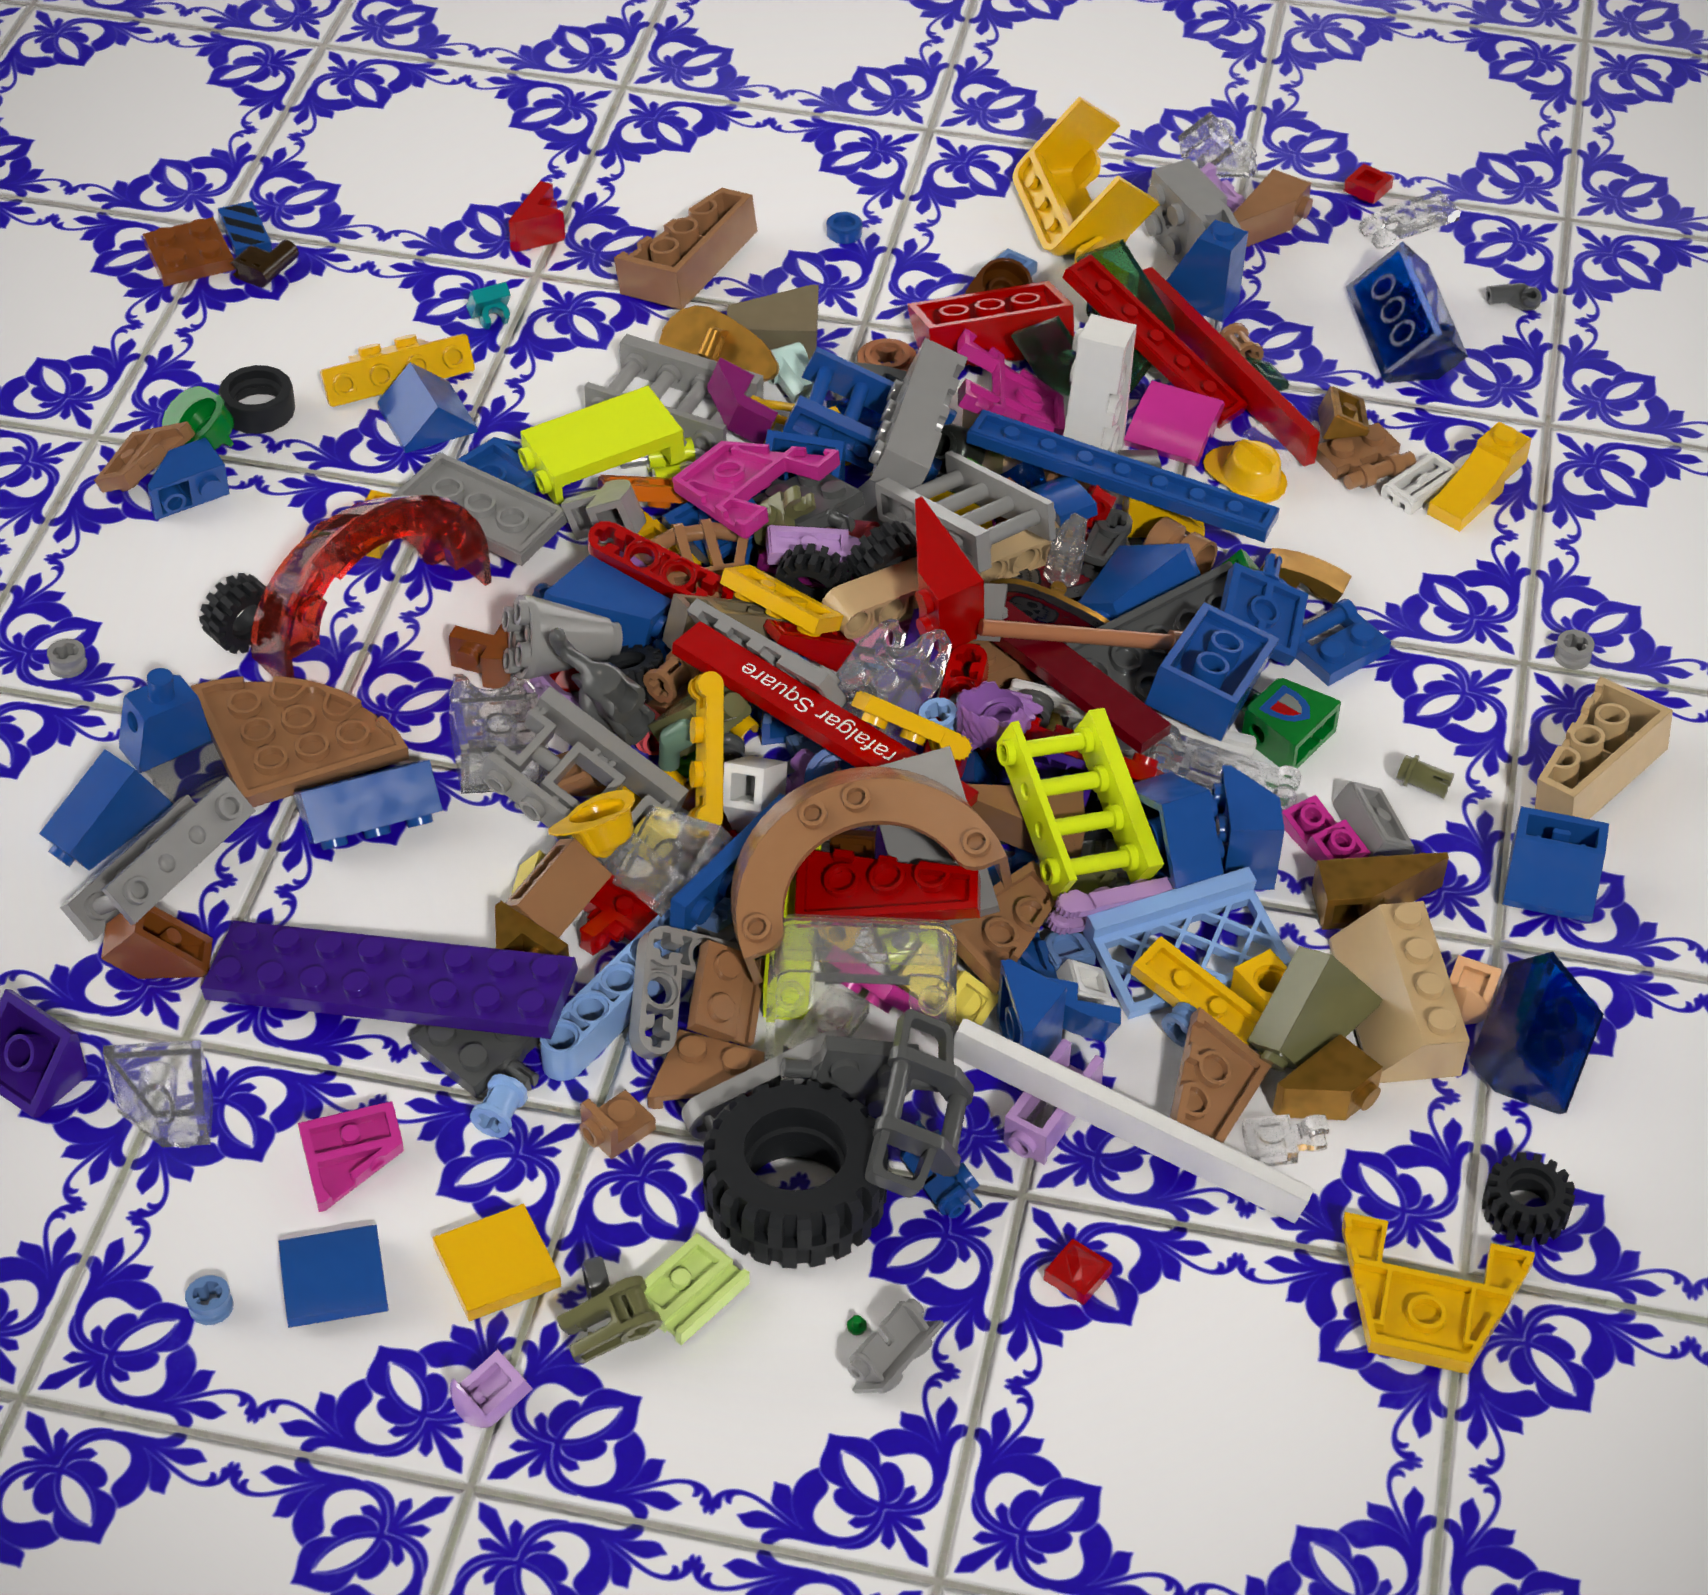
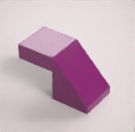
(739, 412)

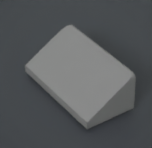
(1373, 820)

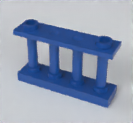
(862, 389)

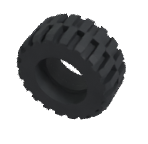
(792, 1223)

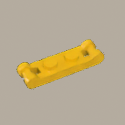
(708, 734)

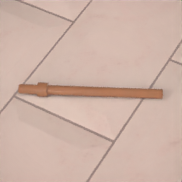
(1078, 635)

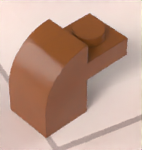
(480, 654)

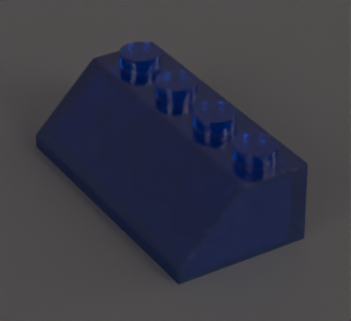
(1406, 318)

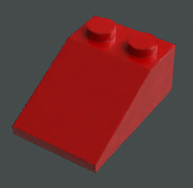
(948, 584)

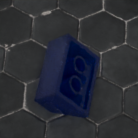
(1537, 1034)

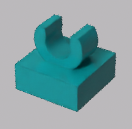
(487, 301)

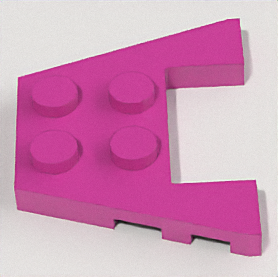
(1012, 394)
(736, 472)

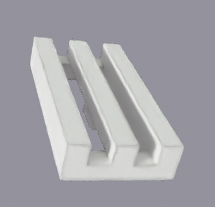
(1427, 484)

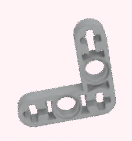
(669, 973)

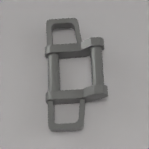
(935, 1150)

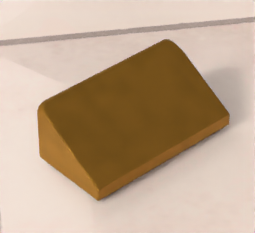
(1342, 415)

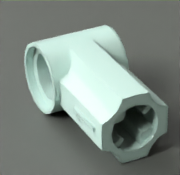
(792, 363)

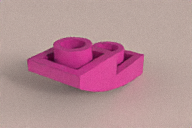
(1320, 834)

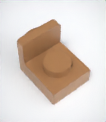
(615, 1124)

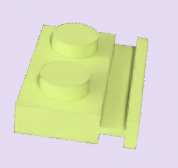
(693, 1287)

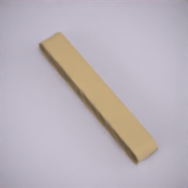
(892, 590)

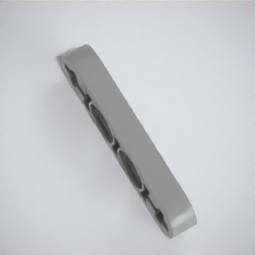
(704, 1107)

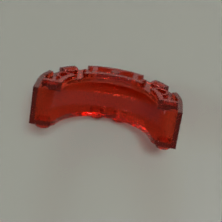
(293, 600)

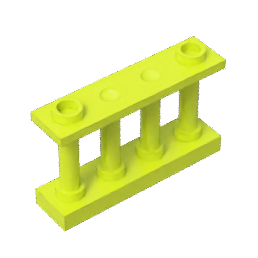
(1106, 776)

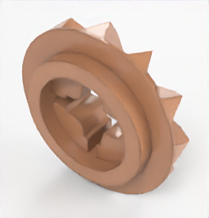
(887, 351)

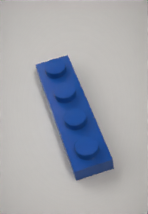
(712, 883)

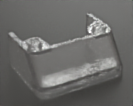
(861, 951)

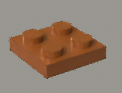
(188, 251)

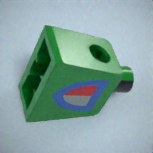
(1289, 721)

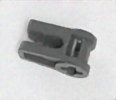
(1106, 538)

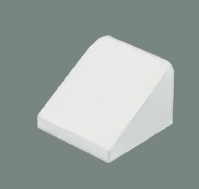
(1090, 979)

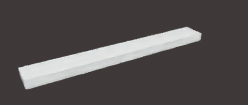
(1131, 1121)

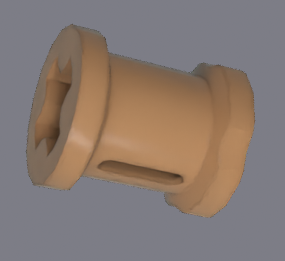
(1242, 343)
(669, 676)

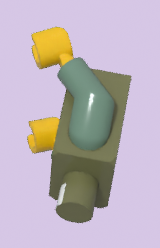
(673, 728)

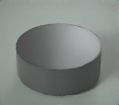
(595, 1276)

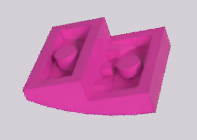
(1174, 422)

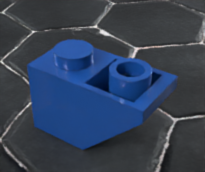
(187, 479)

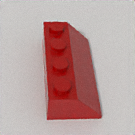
(990, 316)

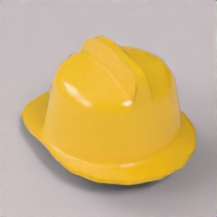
(1248, 469)
(599, 822)

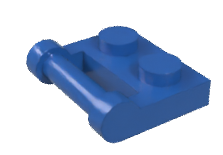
(1343, 651)

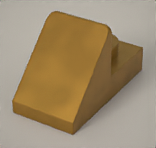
(521, 934)

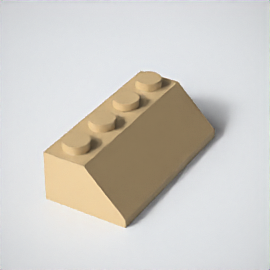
(1419, 1022)

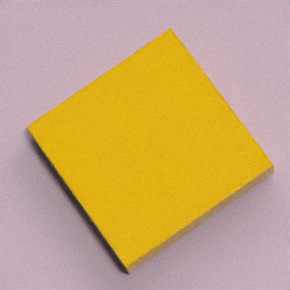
(496, 1262)

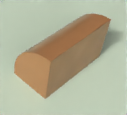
(560, 886)

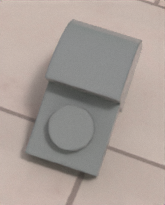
(612, 503)

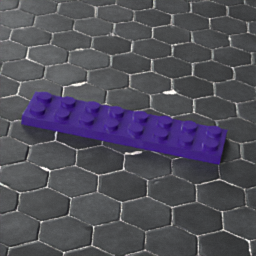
(391, 979)

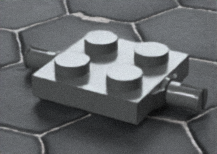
(832, 499)
(476, 1056)
(853, 1067)

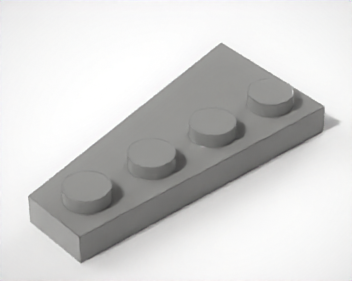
(817, 678)

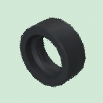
(254, 381)

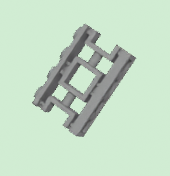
(593, 750)

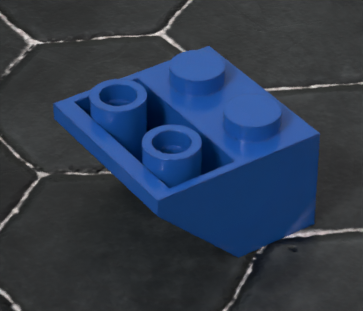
(1249, 826)
(1555, 864)

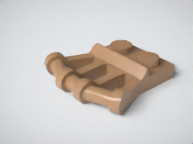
(707, 532)

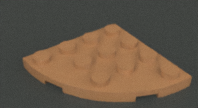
(293, 735)

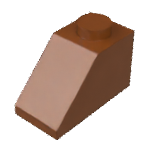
(157, 947)

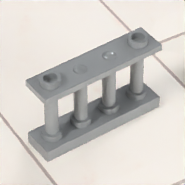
(672, 369)
(972, 485)
(158, 859)

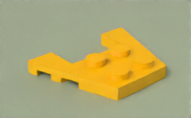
(1424, 1313)

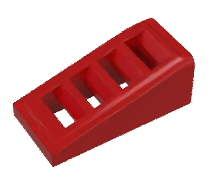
(828, 649)

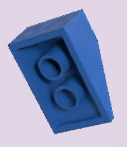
(1211, 671)

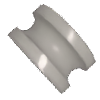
(1574, 649)
(67, 658)

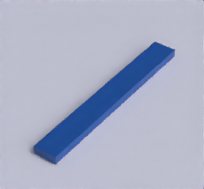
(1123, 475)

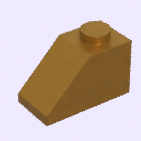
(1330, 1083)

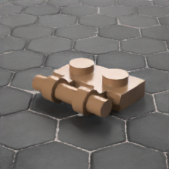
(1364, 458)

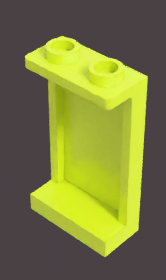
(599, 440)

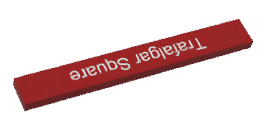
(792, 701)

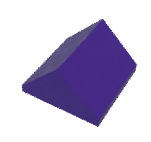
(37, 1056)

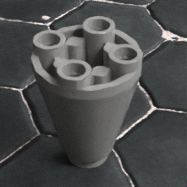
(529, 629)

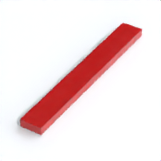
(1262, 397)

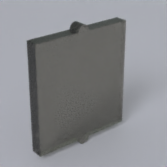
(189, 772)

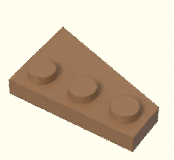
(1005, 933)
(1215, 1078)

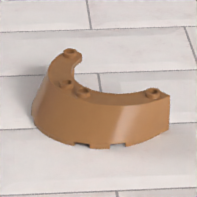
(833, 806)

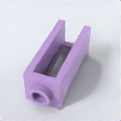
(1036, 1126)

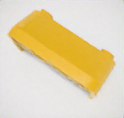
(1055, 180)

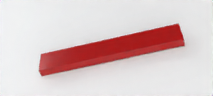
(1152, 336)

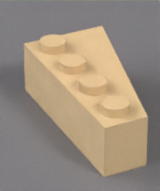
(1603, 751)

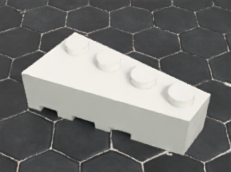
(1100, 383)

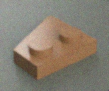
(140, 455)
(698, 1065)

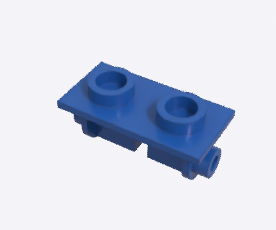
(946, 1191)

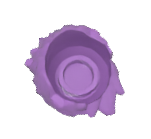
(988, 711)

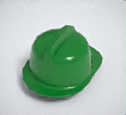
(205, 415)

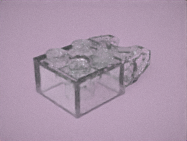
(894, 671)
(485, 719)

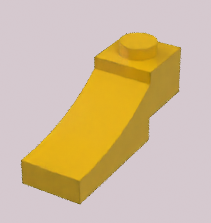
(1481, 477)

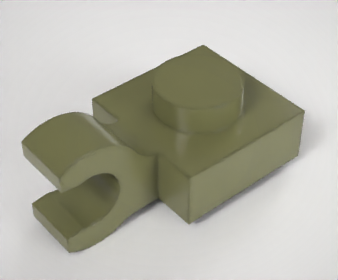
(784, 509)

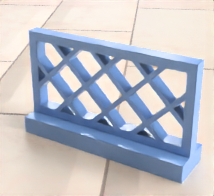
(1174, 909)

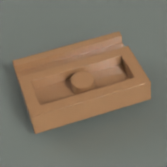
(724, 995)

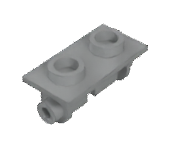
(881, 1364)

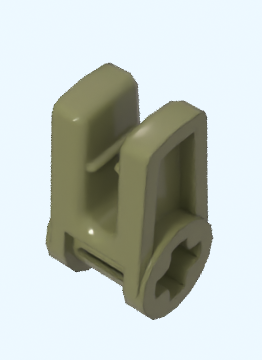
(629, 1321)

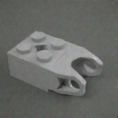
(1186, 206)

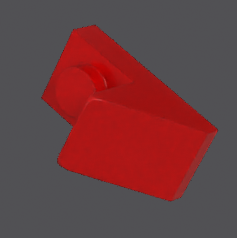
(537, 220)

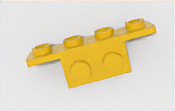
(377, 368)

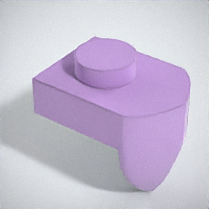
(488, 1391)

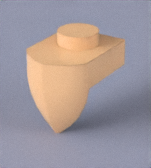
(1474, 988)

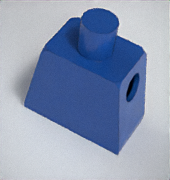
(161, 721)

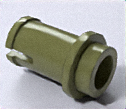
(1424, 776)

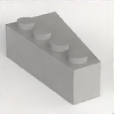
(916, 416)

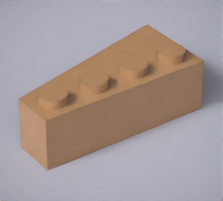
(689, 250)

